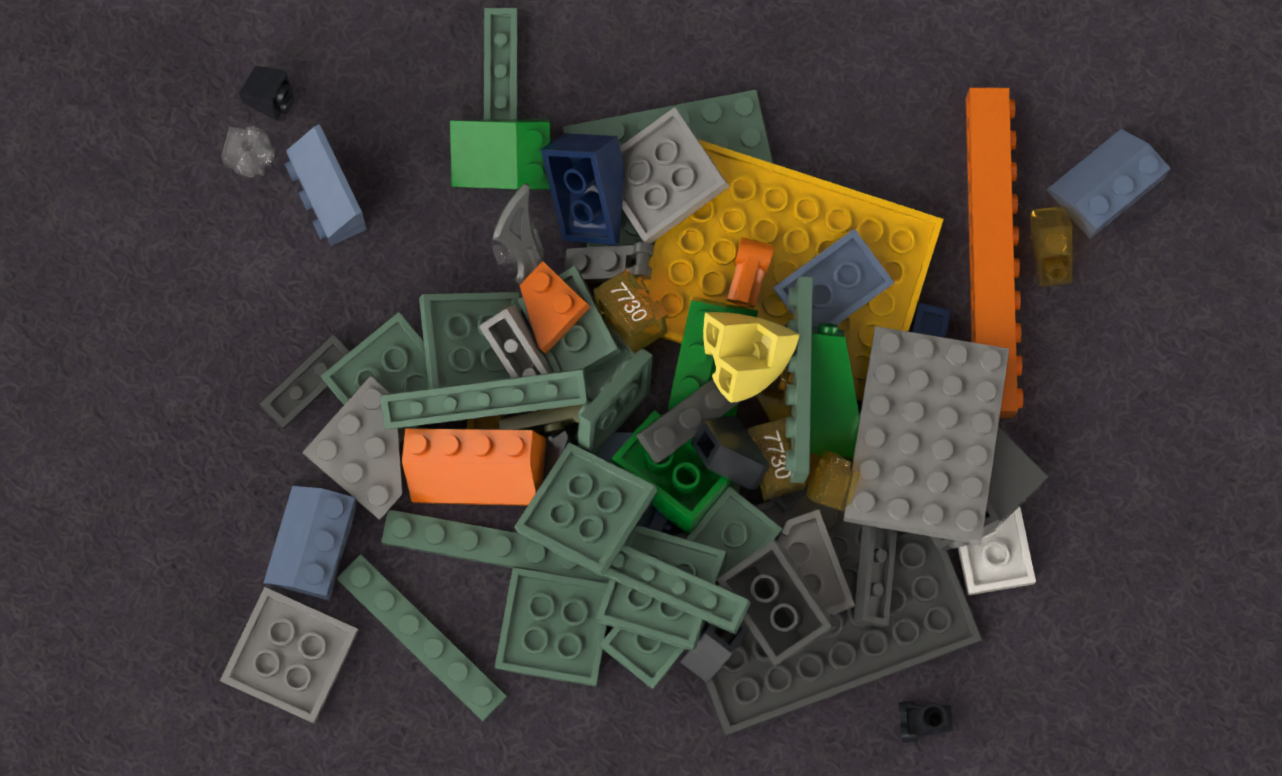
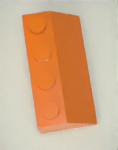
(473, 466)

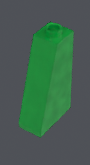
(833, 395)

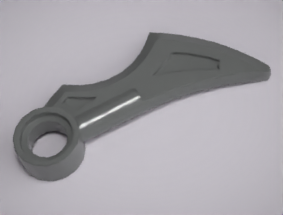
(516, 233)

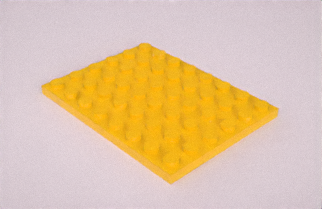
(801, 221)

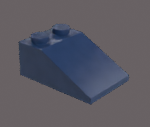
(586, 186)

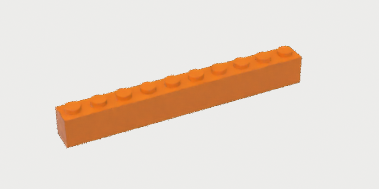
(992, 231)

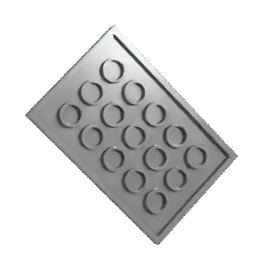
(927, 435)

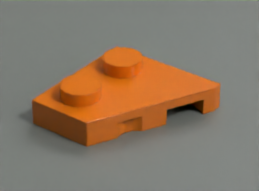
(550, 306)

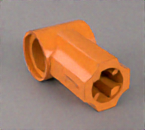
(751, 265)

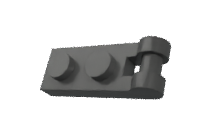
(604, 263)

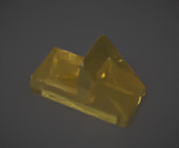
(775, 401)

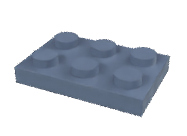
(843, 280)

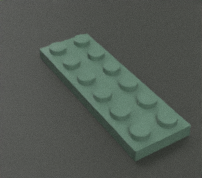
(728, 526)

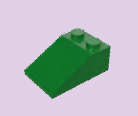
(499, 153)
(682, 480)

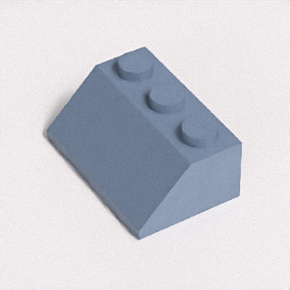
(1109, 181)
(324, 187)
(311, 541)

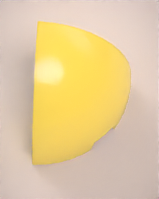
(746, 352)

